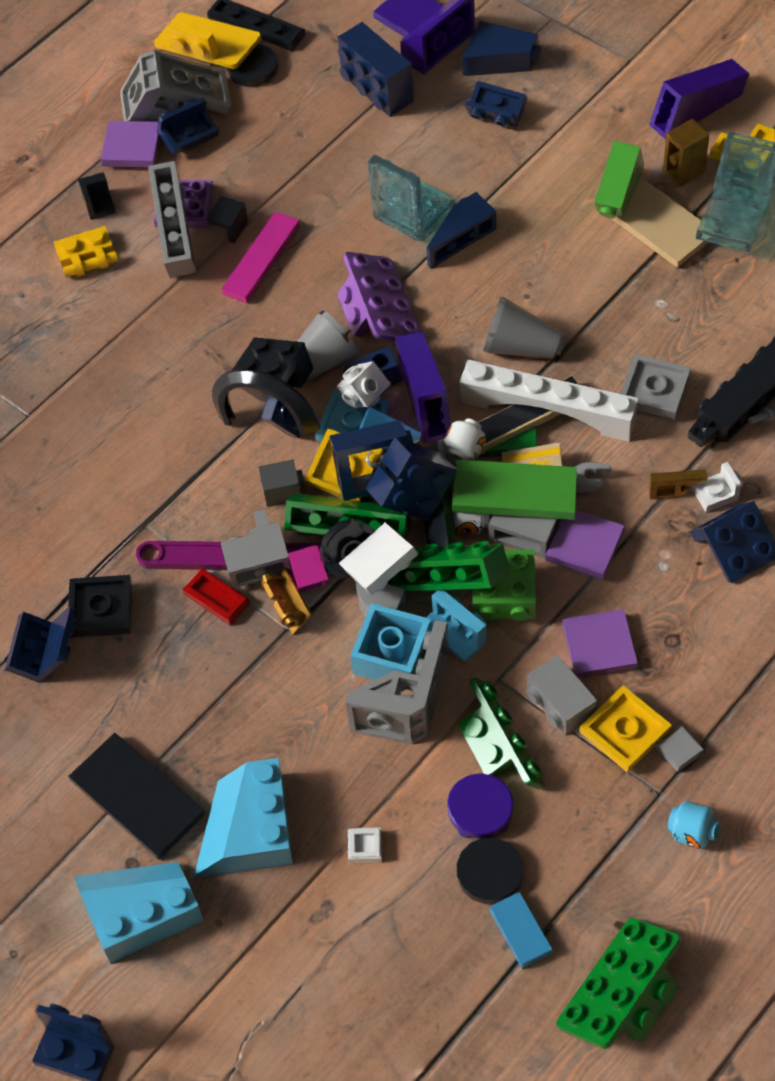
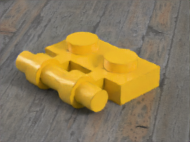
(85, 252)

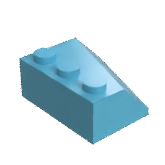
(247, 822)
(138, 906)

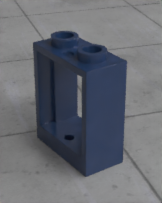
(362, 441)

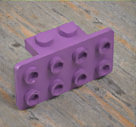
(375, 298)

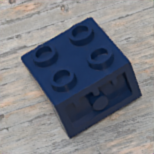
(738, 540)
(72, 1044)

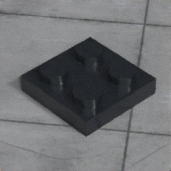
(101, 605)

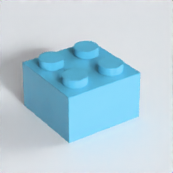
(389, 642)

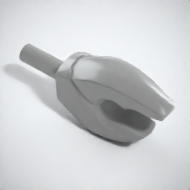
(587, 469)

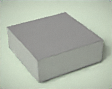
(679, 749)

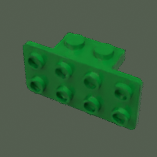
(625, 987)

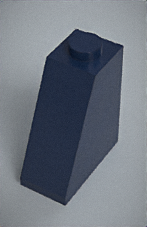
(499, 50)

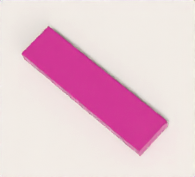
(260, 257)

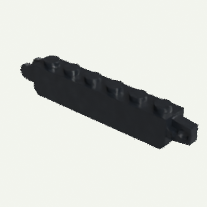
(737, 400)

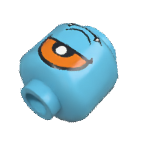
(693, 824)

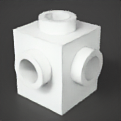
(362, 385)

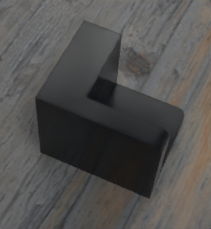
(96, 195)
(229, 215)

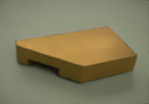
(674, 483)

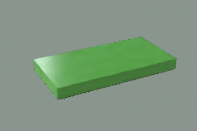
(514, 489)

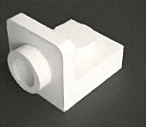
(719, 489)

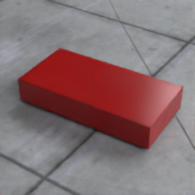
(216, 596)

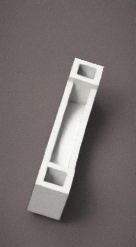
(604, 410)

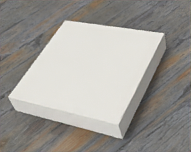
(378, 559)

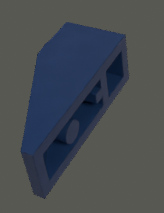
(464, 225)

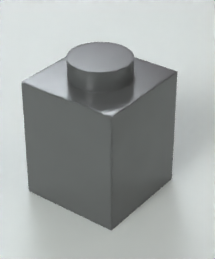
(280, 481)

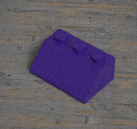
(439, 35)

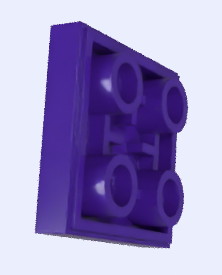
(405, 15)

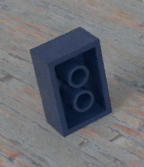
(375, 69)

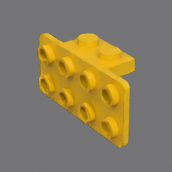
(207, 40)

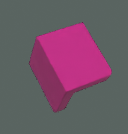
(308, 569)

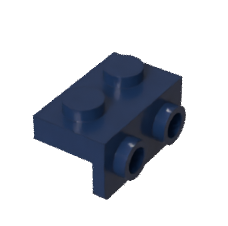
(496, 104)
(186, 126)

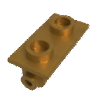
(287, 598)

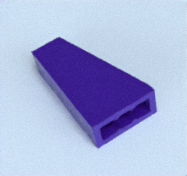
(697, 95)
(424, 386)

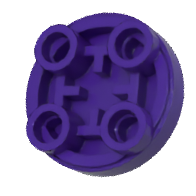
(480, 806)

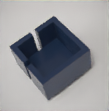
(421, 481)

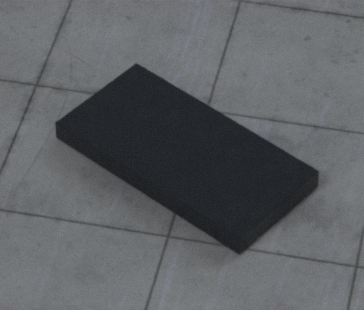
(136, 795)

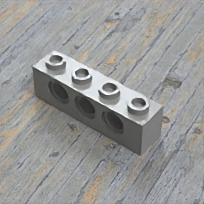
(172, 219)

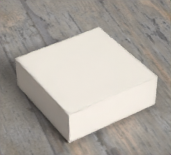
(364, 845)

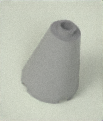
(521, 333)
(327, 344)

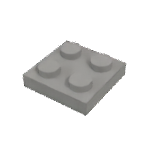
(656, 385)

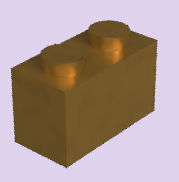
(685, 152)

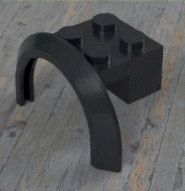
(274, 369)

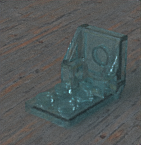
(740, 193)
(405, 201)

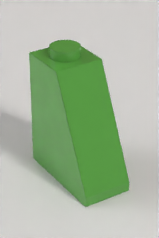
(619, 179)

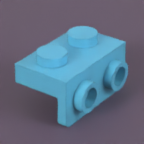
(465, 629)

